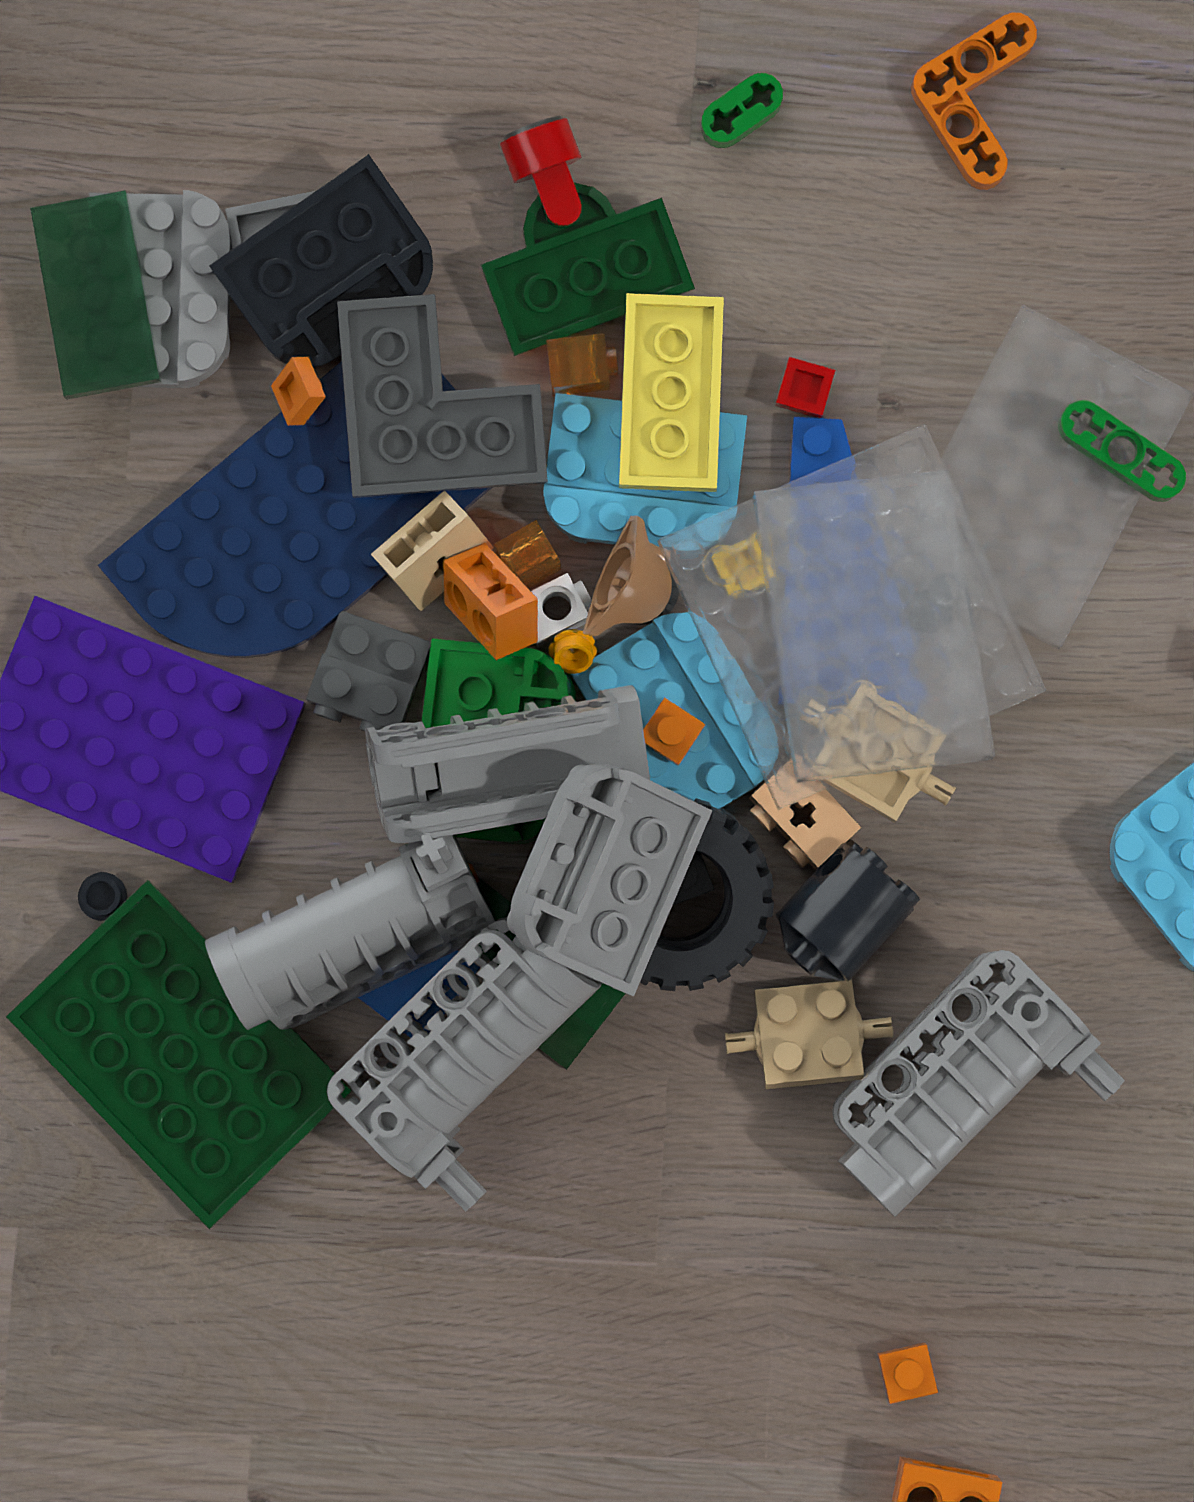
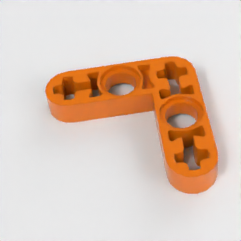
(956, 100)

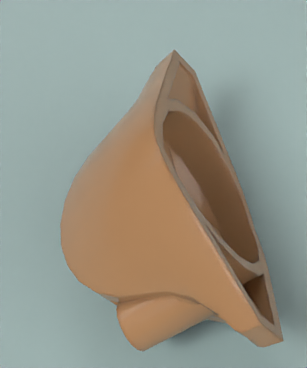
(632, 583)

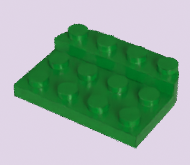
(470, 681)

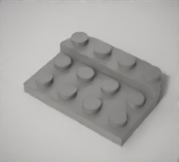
(184, 298)
(605, 873)

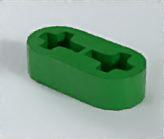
(735, 101)

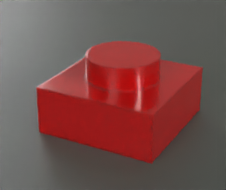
(805, 387)

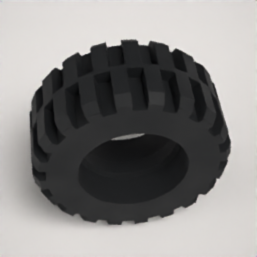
(740, 921)

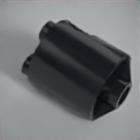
(844, 913)

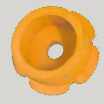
(573, 650)

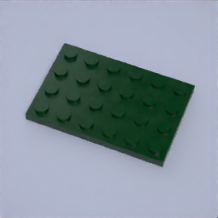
(168, 1062)

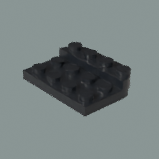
(330, 248)

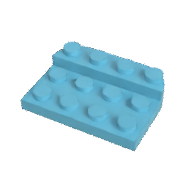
(585, 471)
(673, 664)
(1156, 860)

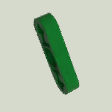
(1145, 481)

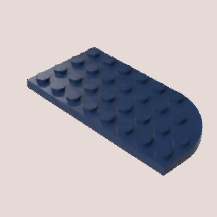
(266, 541)

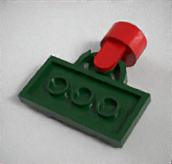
(576, 248)

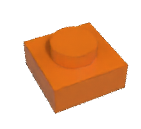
(298, 391)
(672, 731)
(907, 1373)

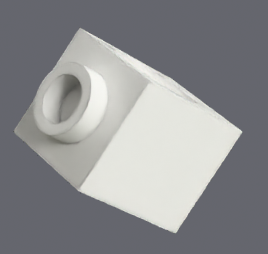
(577, 597)

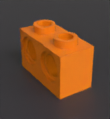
(490, 601)
(946, 1482)

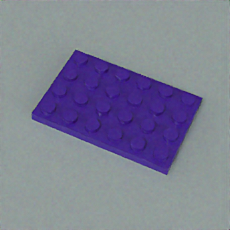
(139, 738)

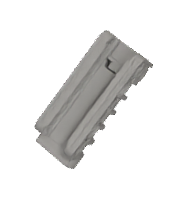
(499, 765)
(351, 936)
(460, 1061)
(964, 1079)

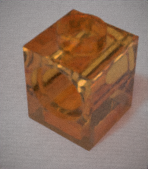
(581, 364)
(528, 554)

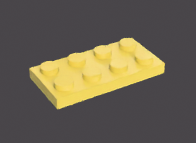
(671, 392)

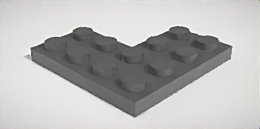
(409, 430)

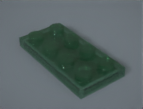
(95, 295)

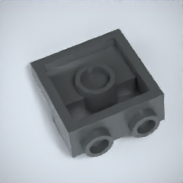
(368, 673)

